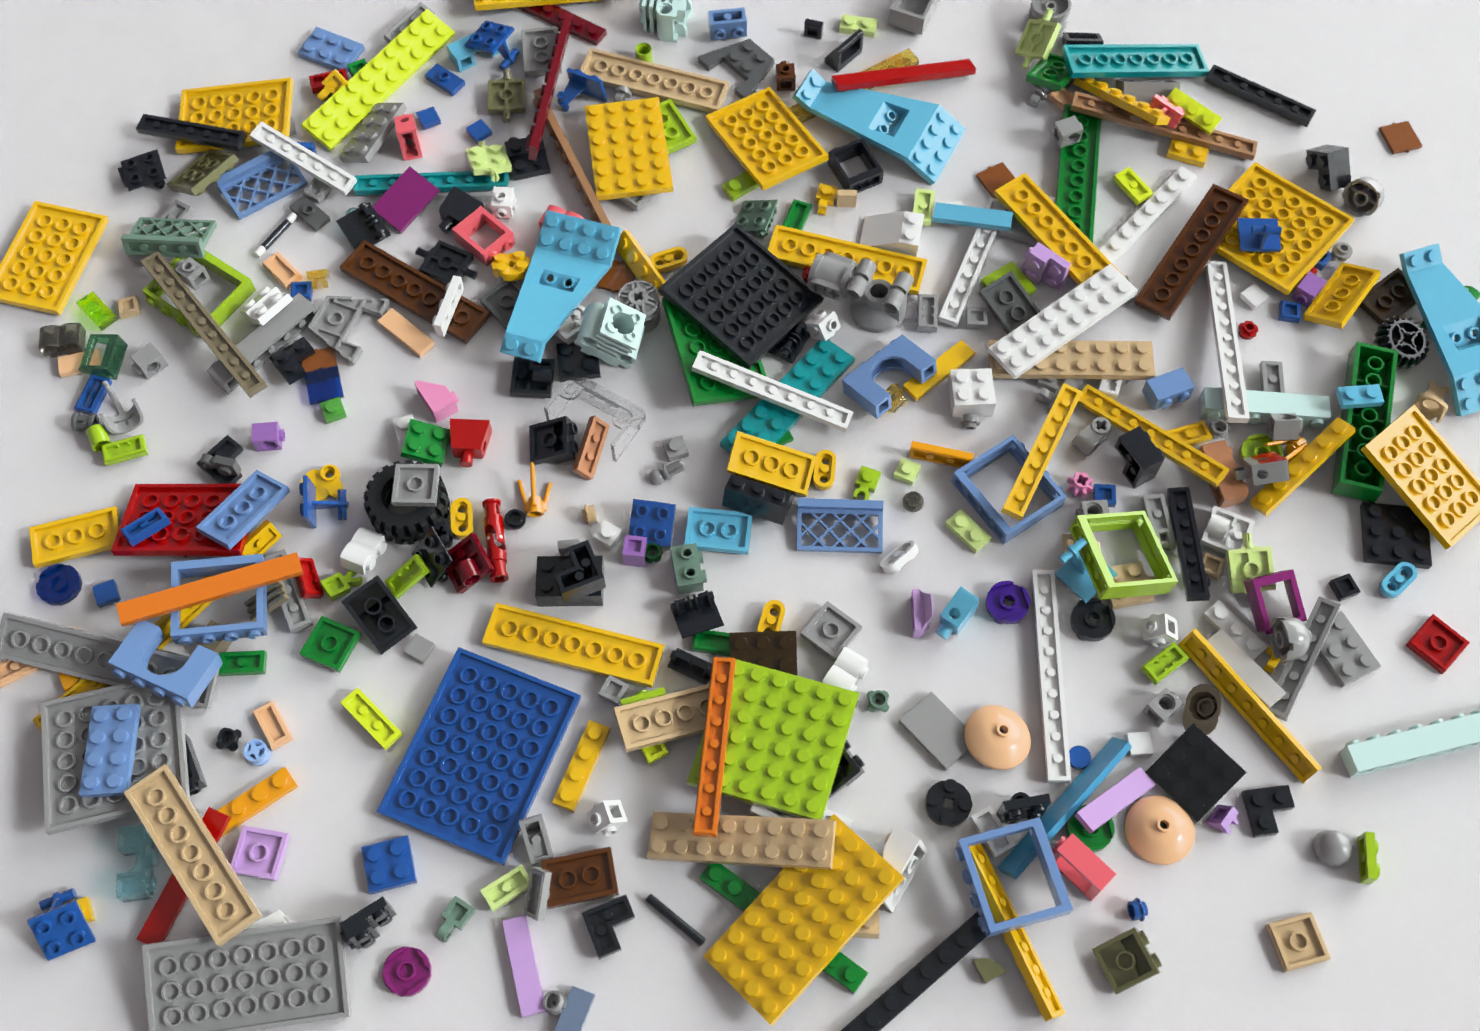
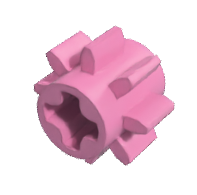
(1080, 484)

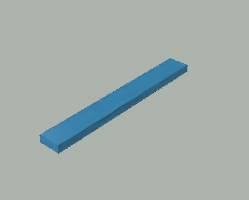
(1067, 804)

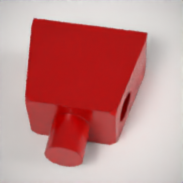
(469, 439)

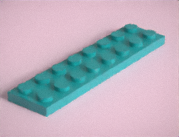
(1134, 60)
(812, 375)

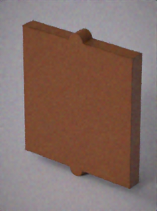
(1400, 137)
(995, 177)
(616, 277)
(322, 358)

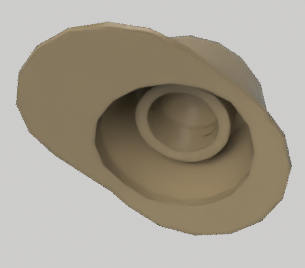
(1202, 708)

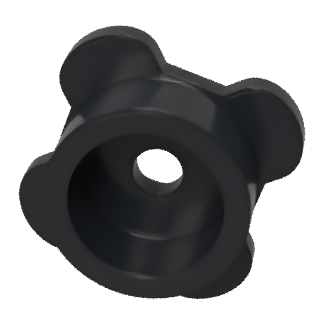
(226, 733)

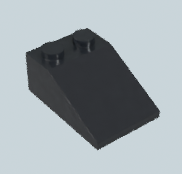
(379, 614)

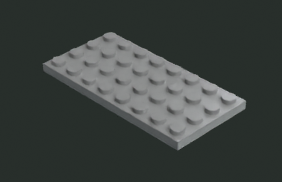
(251, 981)

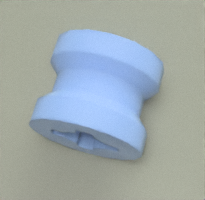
(252, 750)

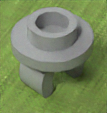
(622, 92)
(1037, 94)
(1341, 251)

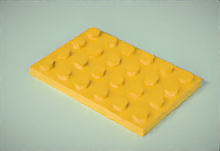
(237, 108)
(766, 138)
(628, 149)
(49, 256)
(1427, 476)

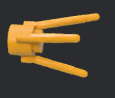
(1293, 447)
(534, 506)

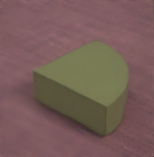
(988, 969)

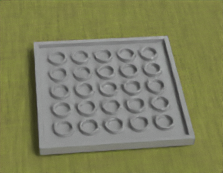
(64, 745)

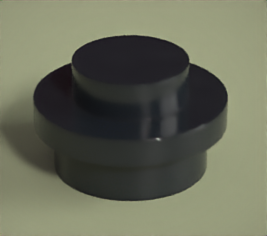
(515, 519)

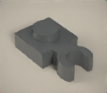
(224, 465)

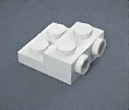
(265, 305)

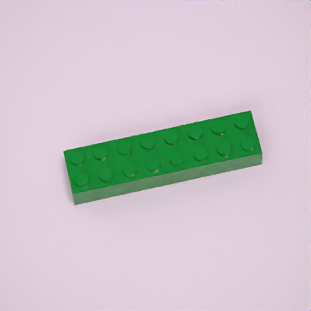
(1353, 471)

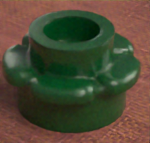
(656, 549)

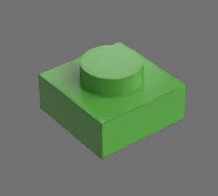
(333, 410)

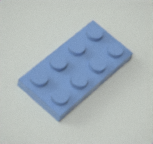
(243, 509)
(110, 750)

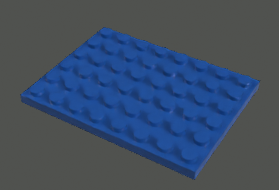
(480, 755)

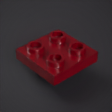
(468, 564)

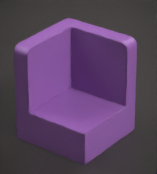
(634, 551)

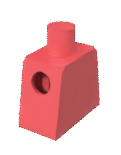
(406, 130)

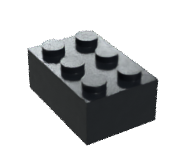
(546, 589)

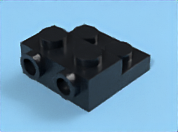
(521, 165)
(553, 441)
(848, 770)
(361, 929)

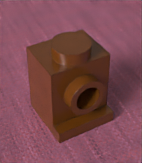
(785, 72)

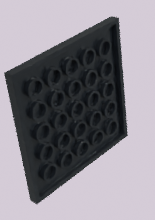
(741, 295)

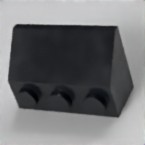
(757, 499)

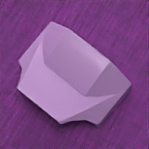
(920, 612)

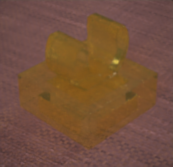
(318, 275)
(897, 397)

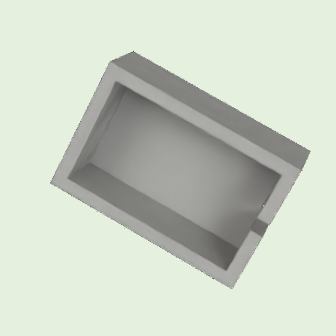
(912, 14)

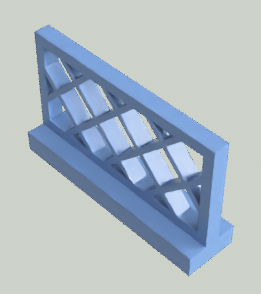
(250, 170)
(840, 507)

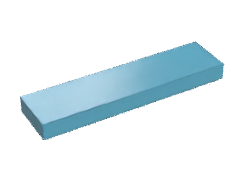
(972, 216)

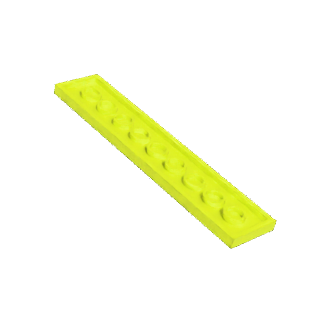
(378, 80)

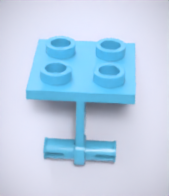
(1074, 572)

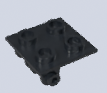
(144, 170)
(363, 225)
(792, 344)
(434, 556)
(696, 614)

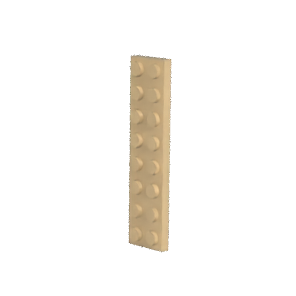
(656, 80)
(1090, 361)
(744, 841)
(193, 855)

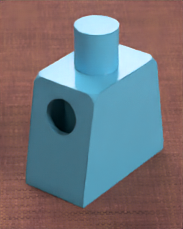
(961, 606)

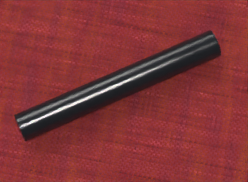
(675, 920)

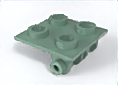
(757, 216)

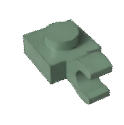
(456, 915)

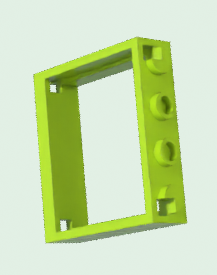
(224, 310)
(1097, 568)

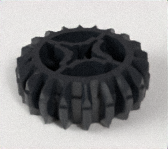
(1400, 329)

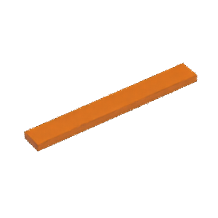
(209, 589)
(714, 747)

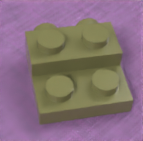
(1127, 960)

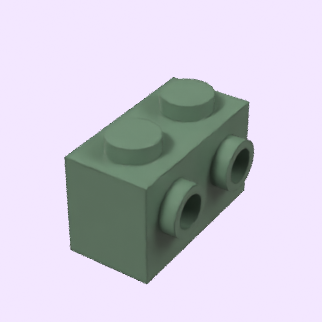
(687, 568)

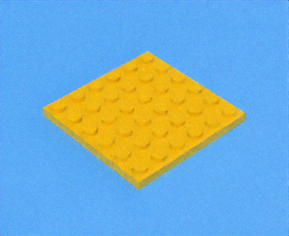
(1306, 222)

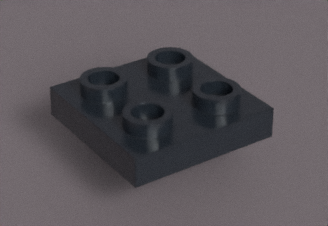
(532, 378)
(1022, 807)

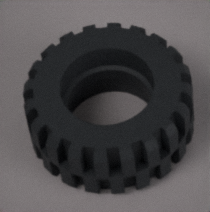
(401, 527)

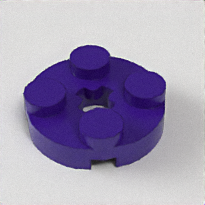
(1002, 613)

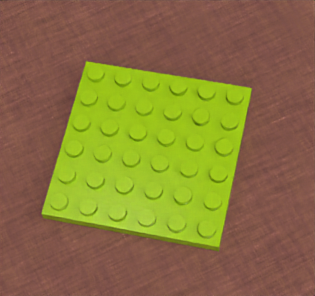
(783, 740)

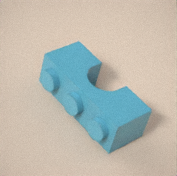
(462, 56)

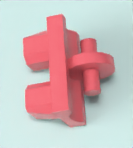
(1174, 112)

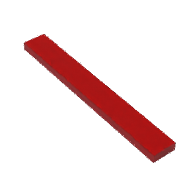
(903, 75)

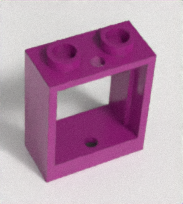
(1257, 603)

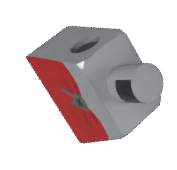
(1263, 469)

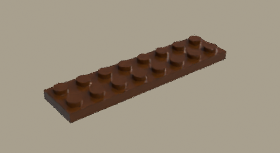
(1191, 252)
(411, 289)

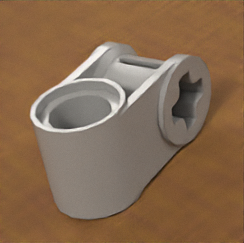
(1092, 436)

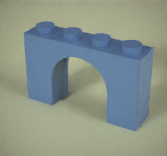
(898, 355)
(182, 686)

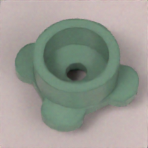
(877, 695)

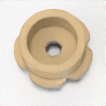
(589, 514)

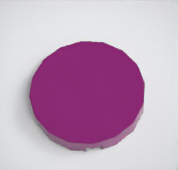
(406, 971)

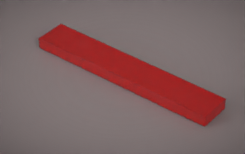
(173, 897)

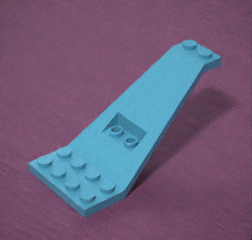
(568, 251)

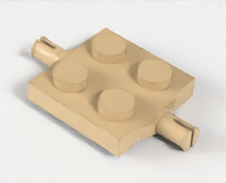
(1128, 573)

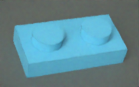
(1359, 396)

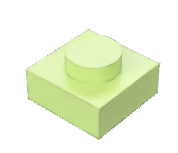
(907, 471)

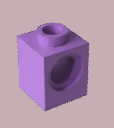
(1308, 289)
(267, 436)

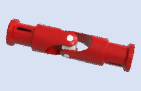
(495, 540)

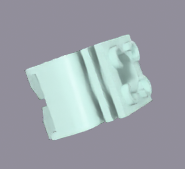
(669, 15)
(611, 332)

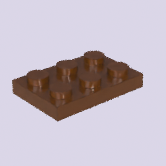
(581, 877)

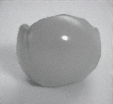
(1332, 847)

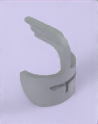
(113, 423)

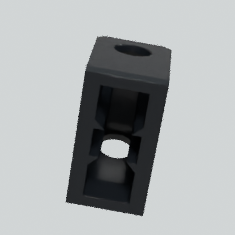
(456, 208)

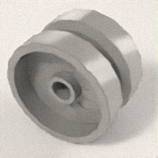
(1060, 7)

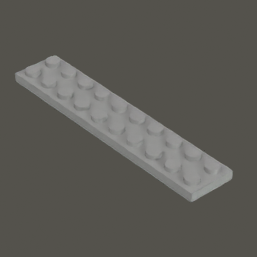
(78, 652)

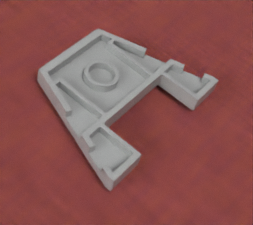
(338, 318)

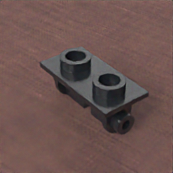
(690, 666)

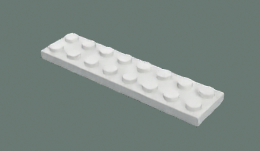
(1062, 321)

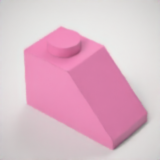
(437, 399)

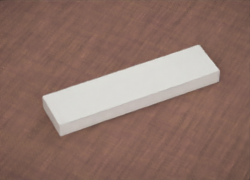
(1247, 669)

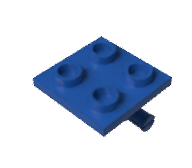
(492, 37)
(580, 83)
(1259, 235)
(309, 504)
(61, 927)

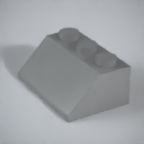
(1146, 89)

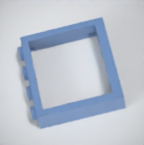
(985, 509)
(227, 632)
(1049, 867)

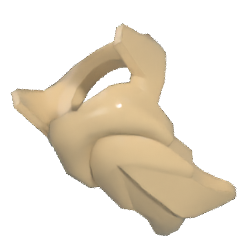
(1431, 402)

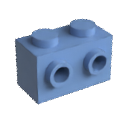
(727, 23)
(1168, 389)

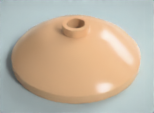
(990, 745)
(1149, 839)

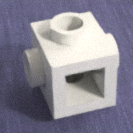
(503, 202)
(823, 324)
(1159, 629)
(606, 817)

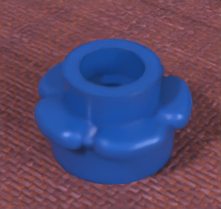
(1137, 910)

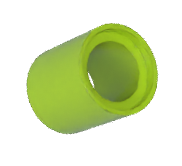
(643, 52)
(97, 436)

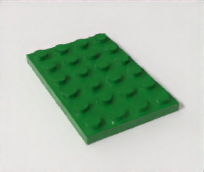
(688, 342)

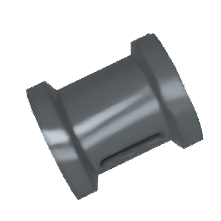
(91, 419)

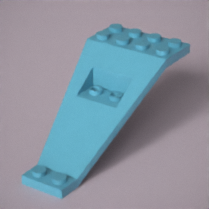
(912, 129)
(1447, 312)

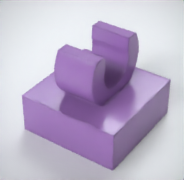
(1222, 817)

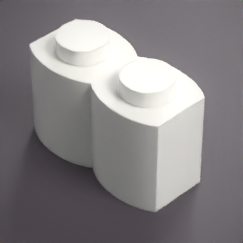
(363, 551)
(847, 670)

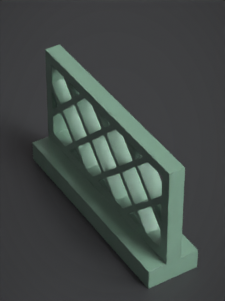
(173, 245)

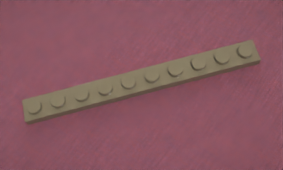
(204, 324)

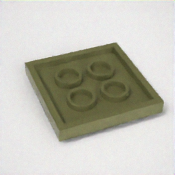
(203, 172)

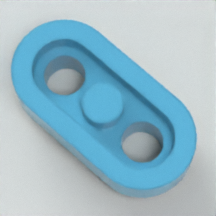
(1397, 581)

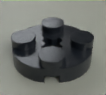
(1092, 632)
(961, 802)

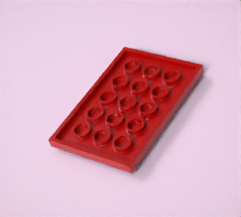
(185, 507)

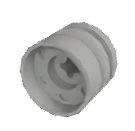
(643, 298)

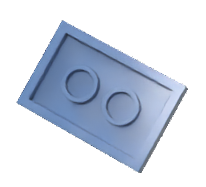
(330, 49)

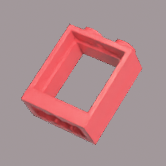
(474, 222)
(1081, 866)

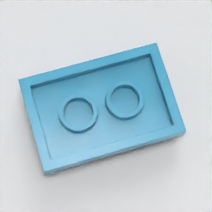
(719, 530)

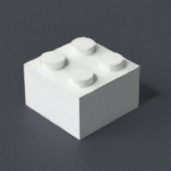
(971, 392)

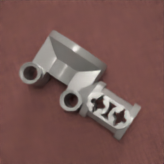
(874, 303)

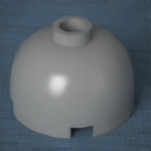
(1363, 196)
(1289, 638)

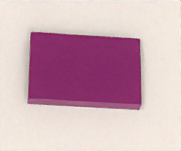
(405, 199)

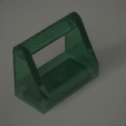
(111, 359)

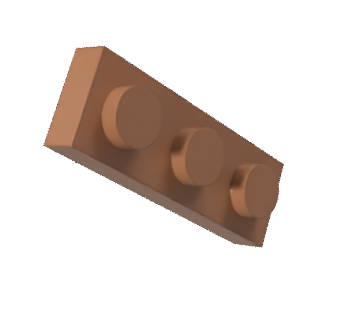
(591, 448)

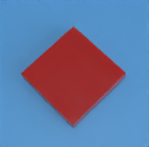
(1437, 644)

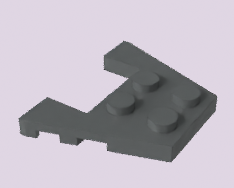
(745, 59)

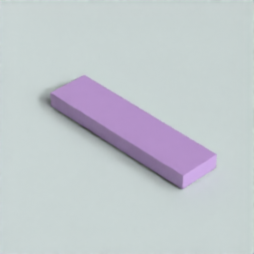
(1114, 800)
(524, 966)

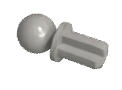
(658, 476)

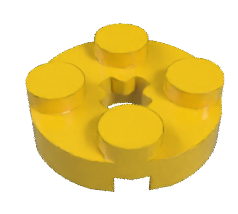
(511, 265)

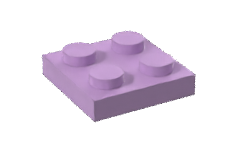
(260, 853)

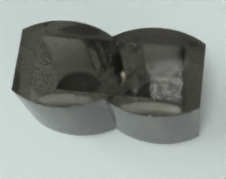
(62, 339)

